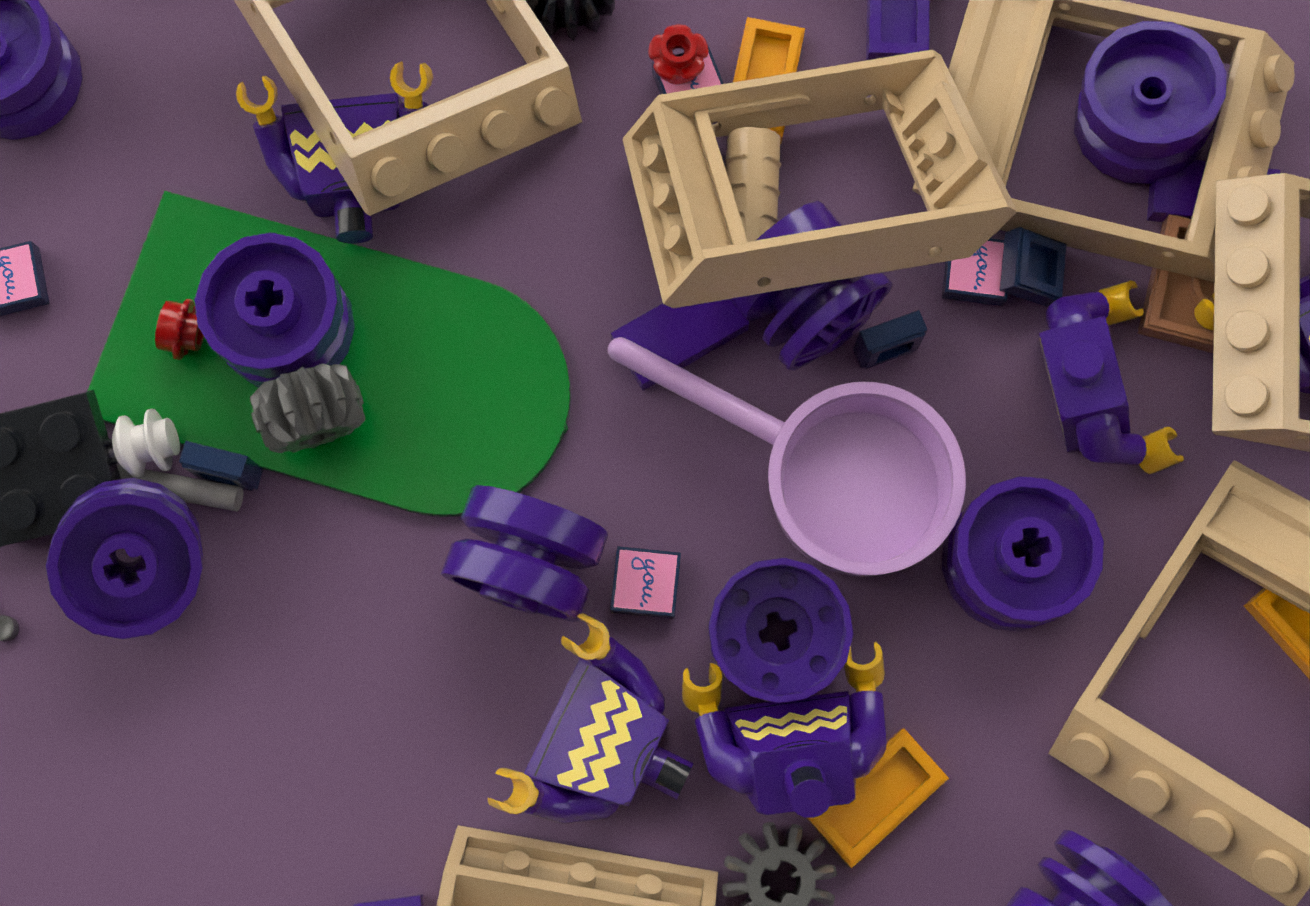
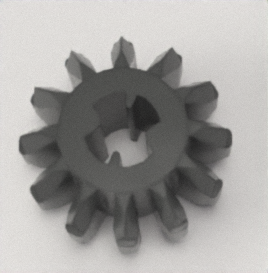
(307, 408)
(770, 858)

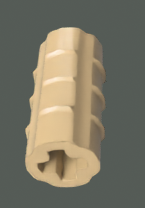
(754, 177)

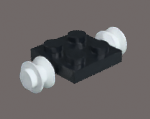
(63, 450)

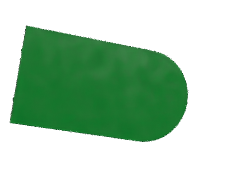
(449, 369)

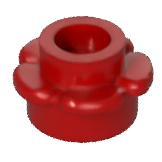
(673, 68)
(178, 329)

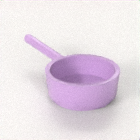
(854, 474)

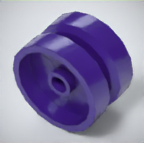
(36, 70)
(1149, 101)
(273, 308)
(1053, 533)
(528, 543)
(116, 595)

